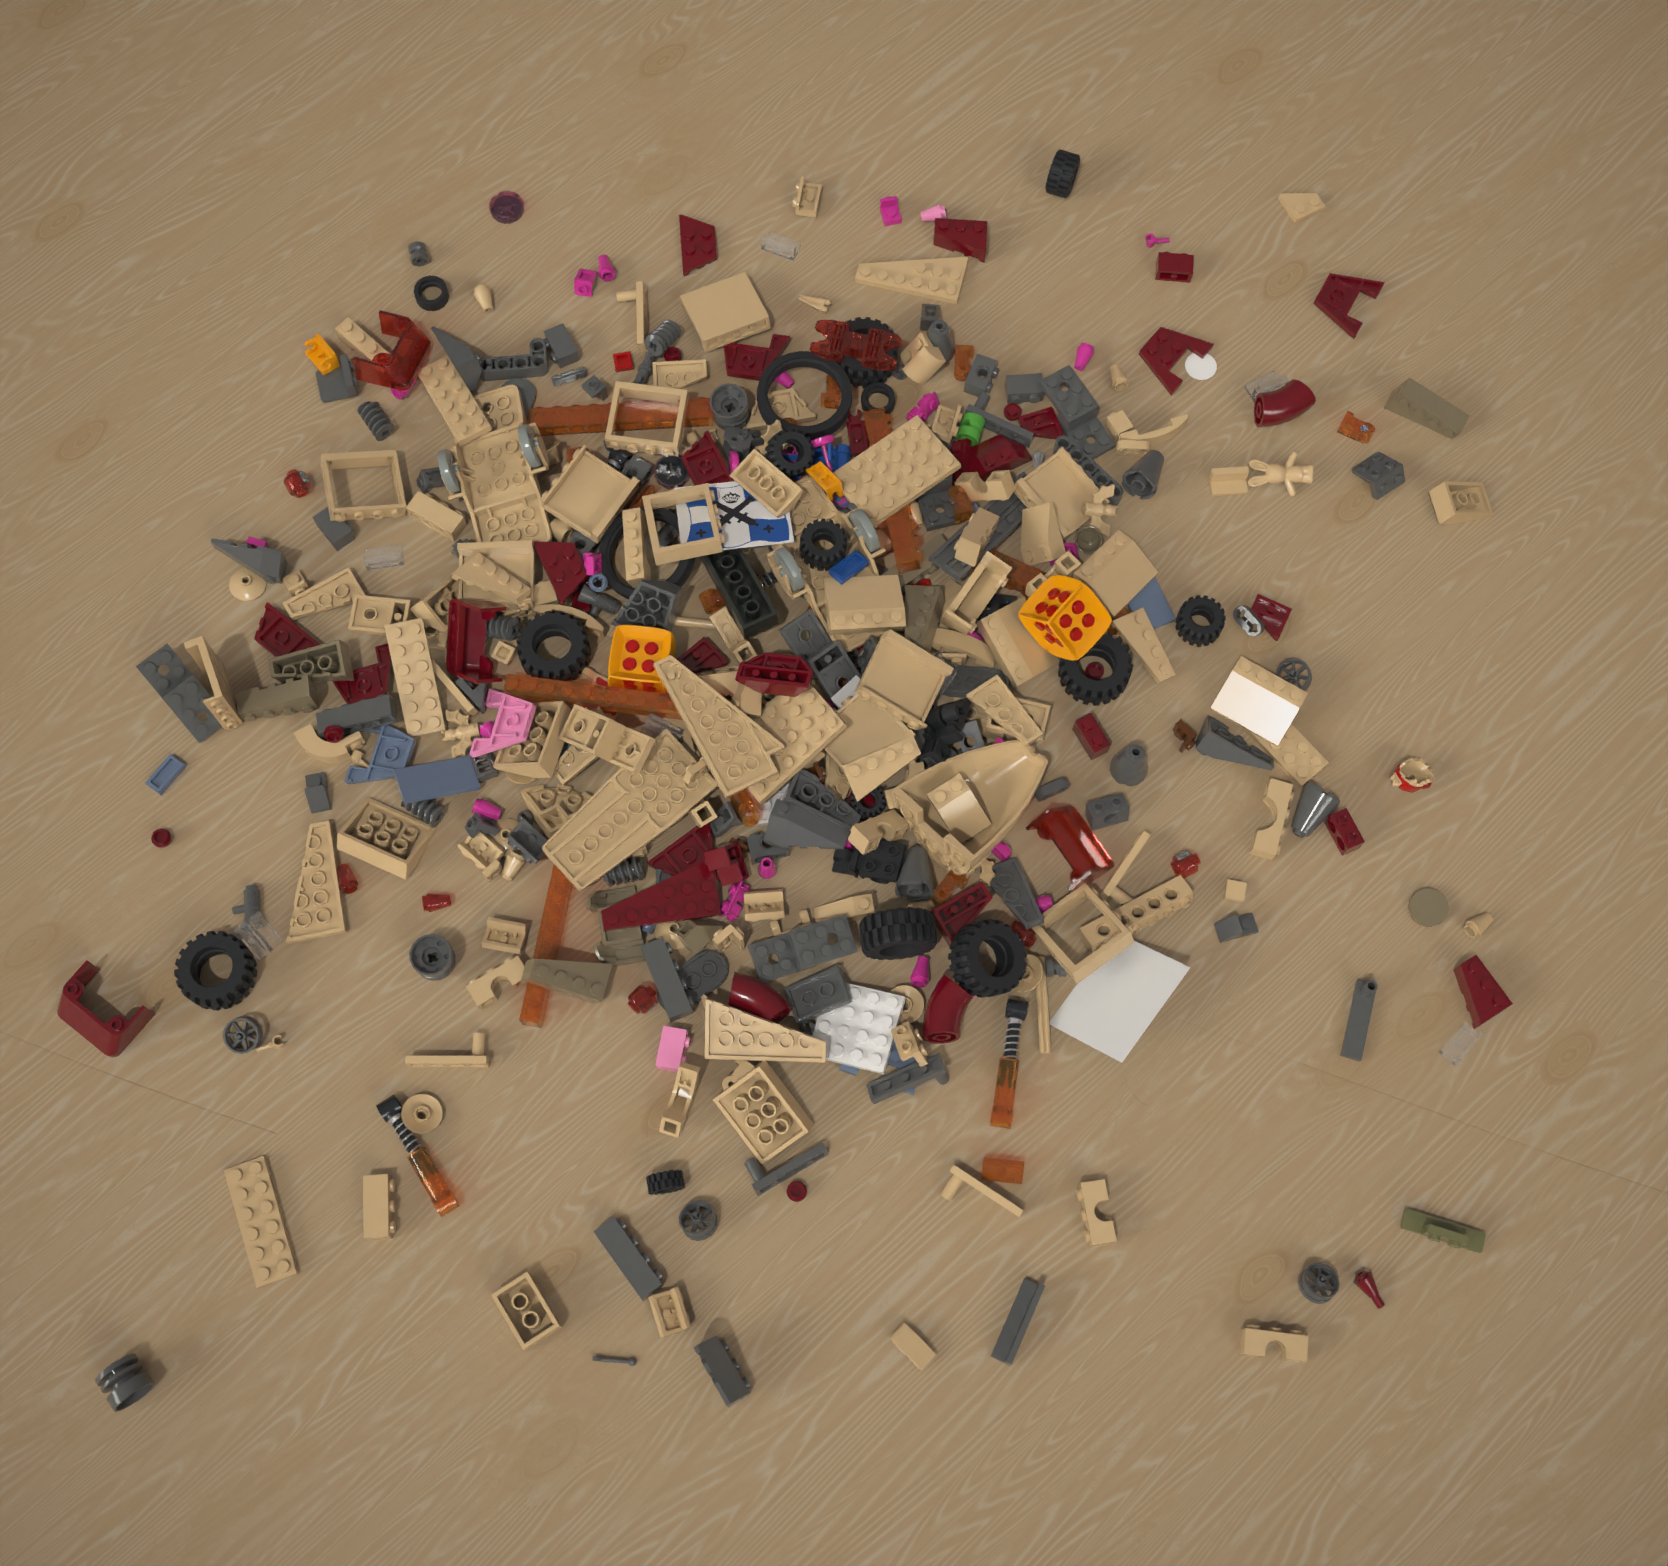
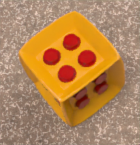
(1065, 617)
(633, 655)

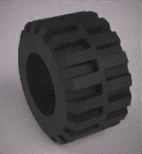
(1062, 173)
(802, 446)
(823, 531)
(1205, 608)

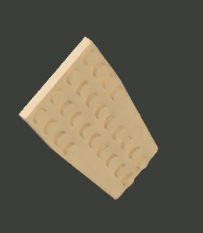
(627, 813)

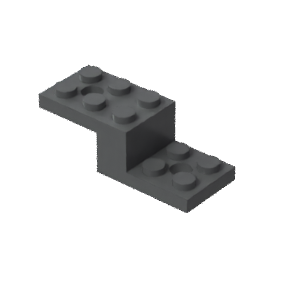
(1077, 412)
(937, 498)
(821, 654)
(179, 691)
(802, 948)

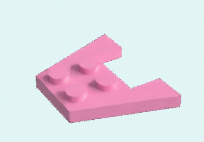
(510, 726)

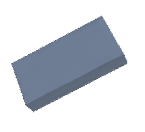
(165, 774)

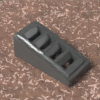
(487, 774)

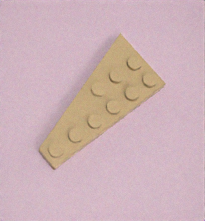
(927, 278)
(318, 898)
(744, 1036)

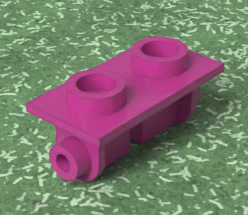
(927, 405)
(729, 907)

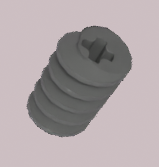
(662, 337)
(376, 419)
(503, 628)
(426, 811)
(624, 872)

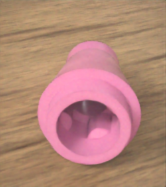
(933, 212)

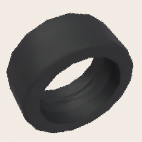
(435, 304)
(878, 387)

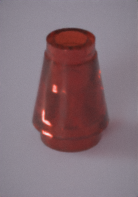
(346, 879)
(434, 902)

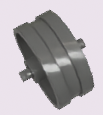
(1293, 675)
(243, 1034)
(698, 1220)
(1318, 1283)

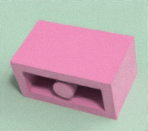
(672, 1048)

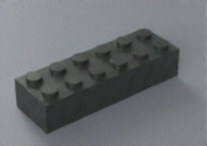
(741, 591)

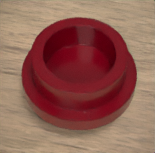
(672, 354)
(1012, 411)
(1094, 671)
(333, 733)
(161, 838)
(796, 1191)

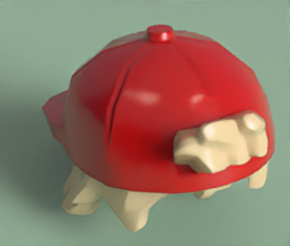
(1412, 775)

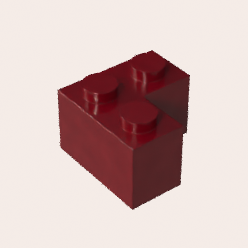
(728, 862)

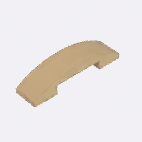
(1158, 436)
(592, 626)
(964, 644)

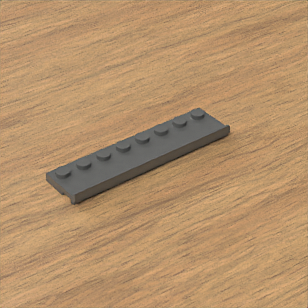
(1010, 519)

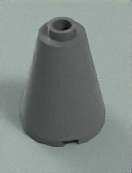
(940, 337)
(1144, 475)
(1129, 765)
(1313, 809)
(915, 876)

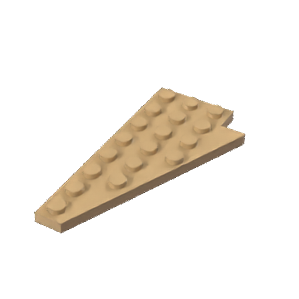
(726, 737)

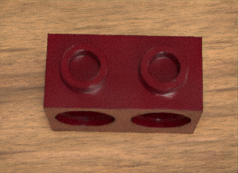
(1344, 831)

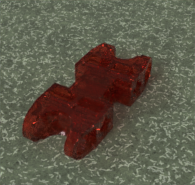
(856, 345)

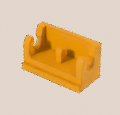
(321, 355)
(825, 480)

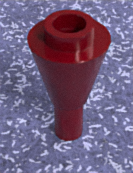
(1366, 1283)

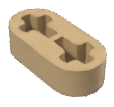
(1132, 448)

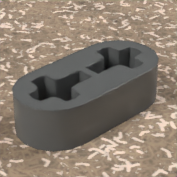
(1245, 623)
(1051, 789)

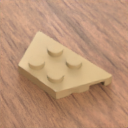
(785, 405)

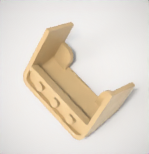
(976, 594)

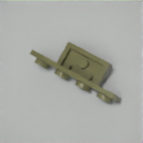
(1442, 1230)

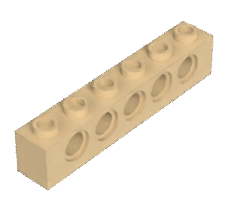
(1158, 897)

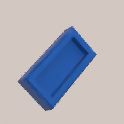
(848, 567)

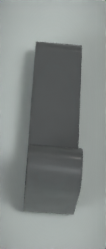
(514, 362)

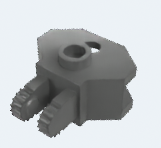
(741, 441)

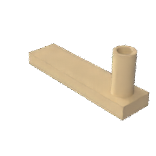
(640, 295)
(470, 708)
(1110, 888)
(477, 1059)
(960, 1176)

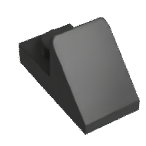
(929, 314)
(475, 695)
(317, 792)
(726, 818)
(1236, 927)

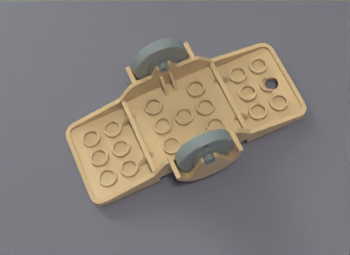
(500, 472)
(800, 579)

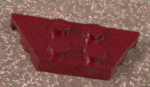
(697, 244)
(705, 462)
(562, 567)
(280, 634)
(684, 852)

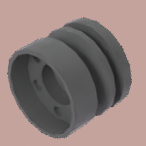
(730, 406)
(428, 947)
(124, 1382)

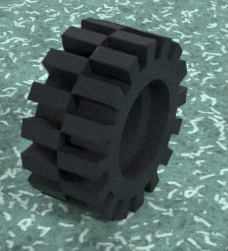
(873, 811)
(665, 1182)

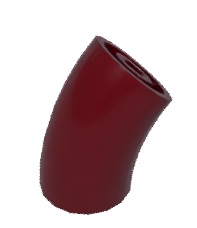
(1283, 404)
(758, 998)
(945, 1012)

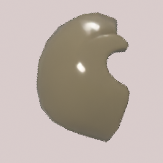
(1088, 539)

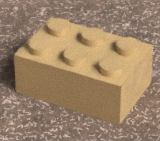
(526, 1311)

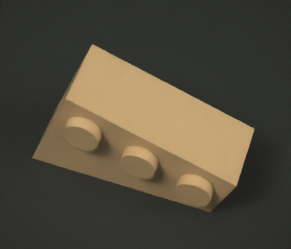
(975, 536)

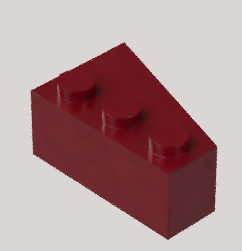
(962, 236)
(960, 911)
(1480, 991)

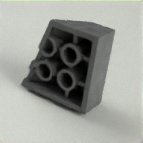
(651, 605)
(723, 1370)

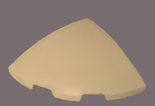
(553, 805)

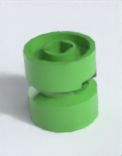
(971, 428)

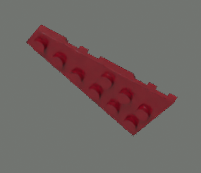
(678, 898)

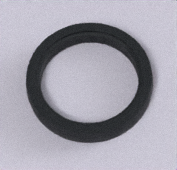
(805, 359)
(609, 543)

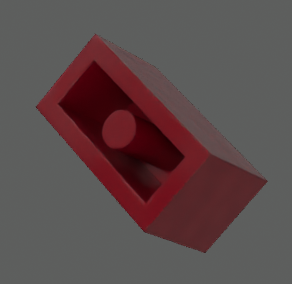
(1174, 267)
(1091, 736)

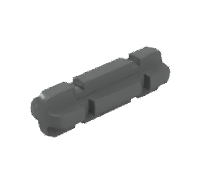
(568, 376)

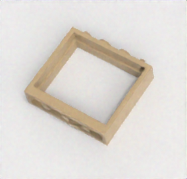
(650, 393)
(361, 460)
(688, 549)
(1098, 957)

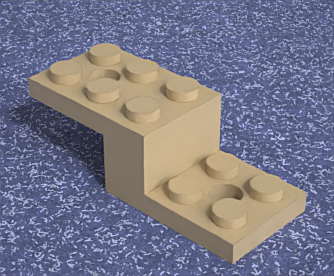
(387, 612)
(991, 729)
(606, 739)

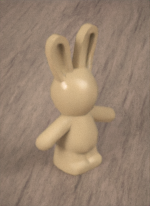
(1278, 473)

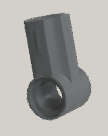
(666, 535)

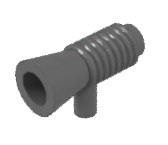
(598, 601)
(251, 902)

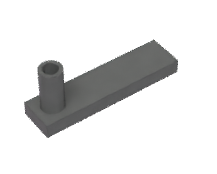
(999, 425)
(1358, 1020)
(908, 1078)
(765, 1183)

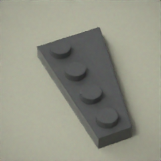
(1015, 893)

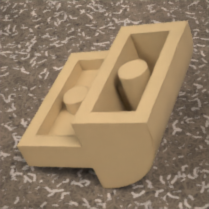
(921, 359)

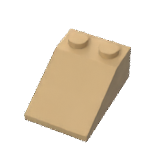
(1460, 502)
(1040, 535)
(959, 809)

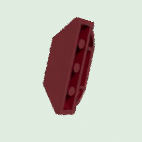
(997, 455)
(775, 674)

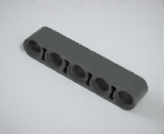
(1096, 473)

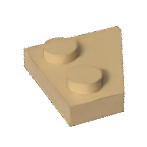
(1301, 205)

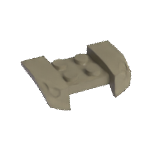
(620, 945)

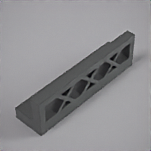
(1017, 1321)

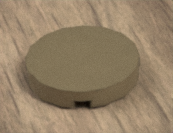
(1428, 907)

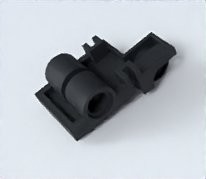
(944, 729)
(879, 865)

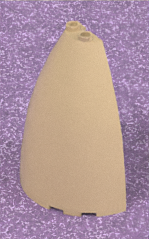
(1001, 780)

